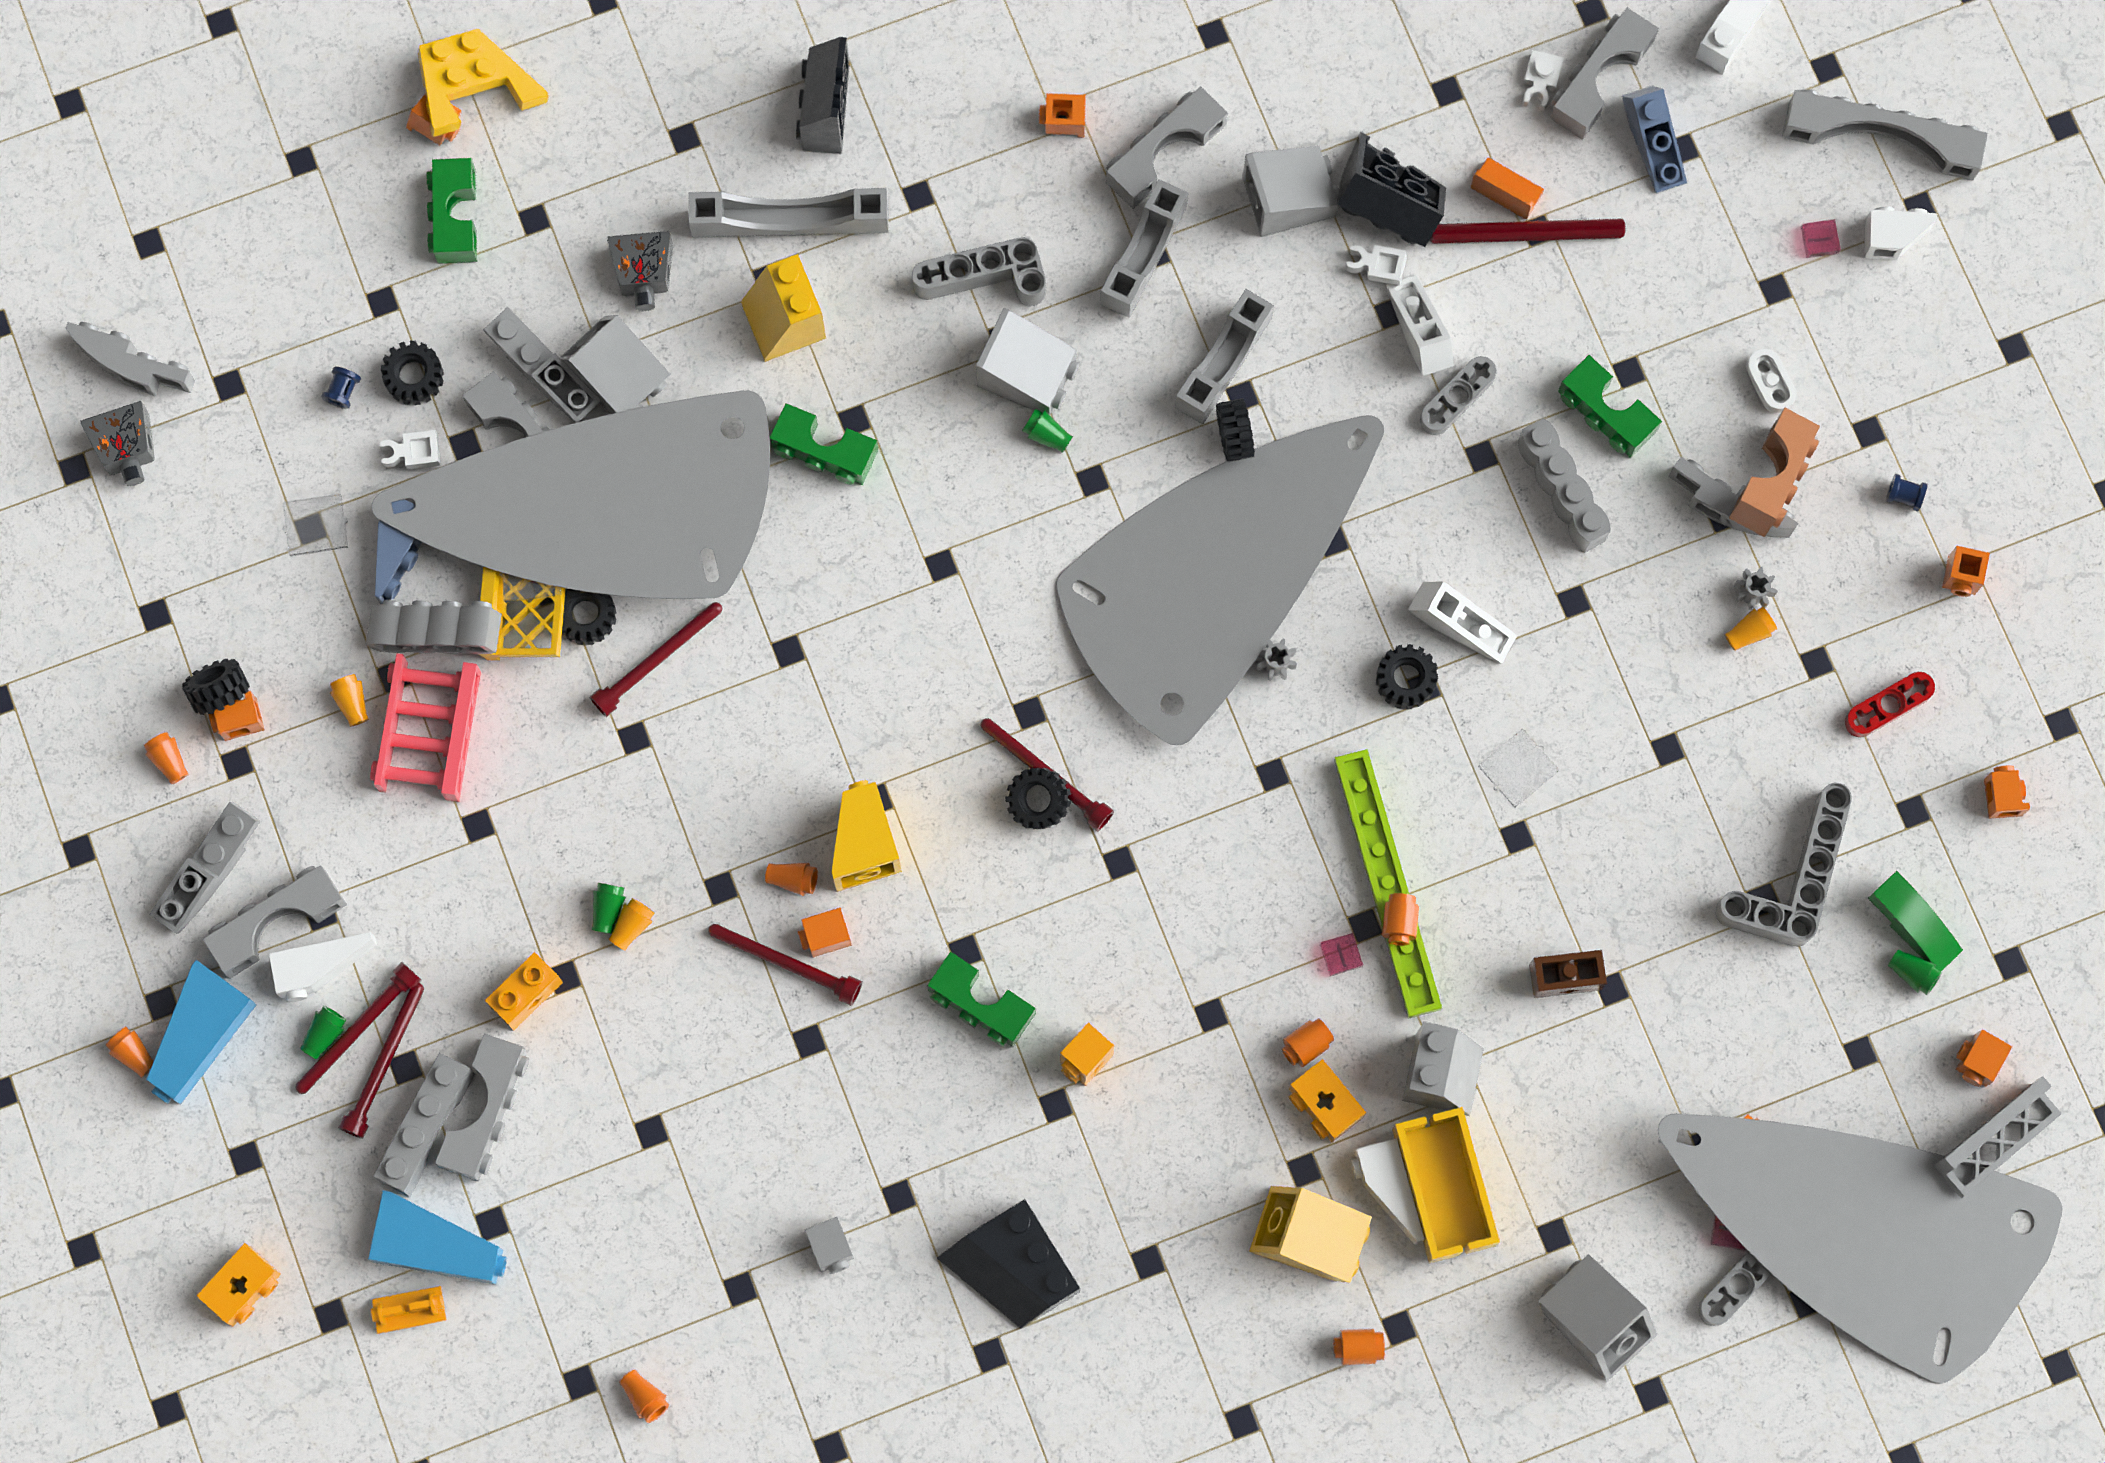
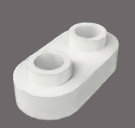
(1772, 382)

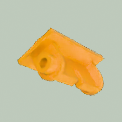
(408, 1310)

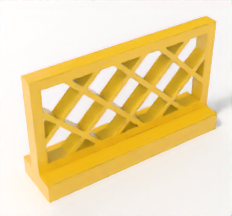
(493, 593)

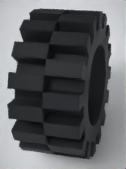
(420, 390)
(1235, 430)
(595, 629)
(215, 686)
(1403, 696)
(1018, 802)

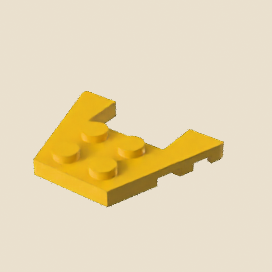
(468, 66)

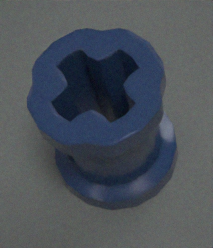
(341, 387)
(1906, 492)

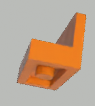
(1506, 188)

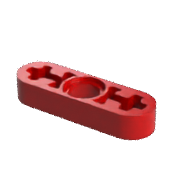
(1905, 684)

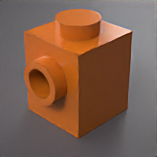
(1965, 571)
(1982, 1058)

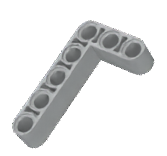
(1805, 878)

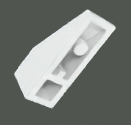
(1729, 32)
(1421, 326)
(1461, 620)
(314, 965)
(1386, 1181)

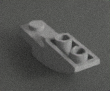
(118, 358)
(541, 366)
(1716, 500)
(207, 868)

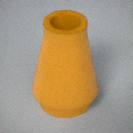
(1752, 628)
(350, 699)
(631, 923)

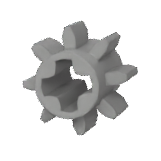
(1755, 579)
(1273, 668)

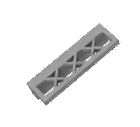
(1995, 1125)

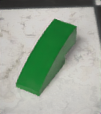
(1915, 921)

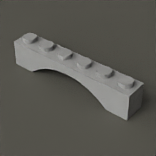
(1949, 147)
(840, 213)

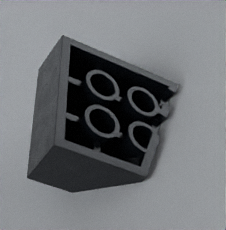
(824, 97)
(1391, 194)
(1013, 1265)

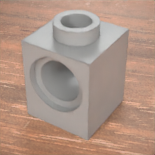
(830, 1245)

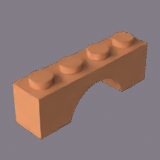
(1763, 498)

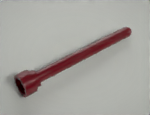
(608, 698)
(1096, 813)
(401, 981)
(845, 988)
(356, 1120)

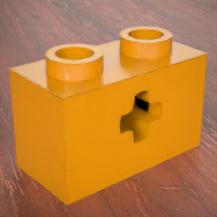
(523, 991)
(1085, 1055)
(1344, 1107)
(222, 1293)

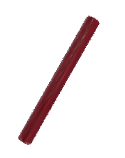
(1529, 231)

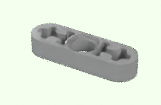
(1436, 406)
(1728, 1309)

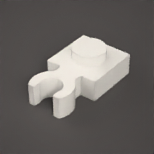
(1542, 76)
(1383, 264)
(417, 450)

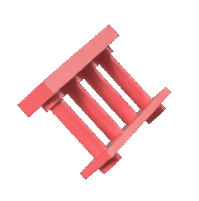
(453, 747)

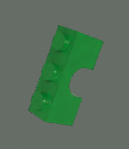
(450, 184)
(1625, 428)
(847, 459)
(1003, 1020)

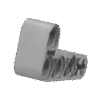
(979, 276)

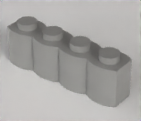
(1568, 491)
(434, 628)

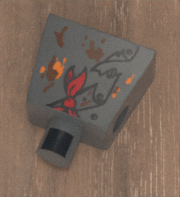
(642, 265)
(122, 440)

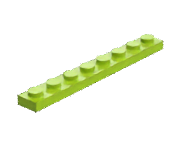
(1385, 877)

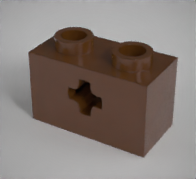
(1568, 973)

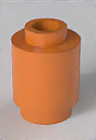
(1400, 919)
(1307, 1042)
(1359, 1346)

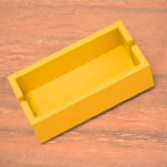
(1446, 1185)

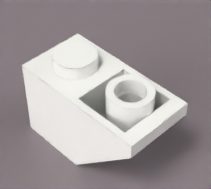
(1895, 232)

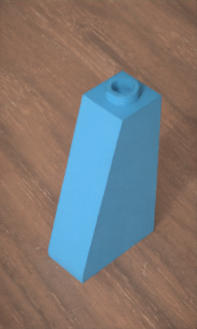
(198, 1031)
(427, 1243)

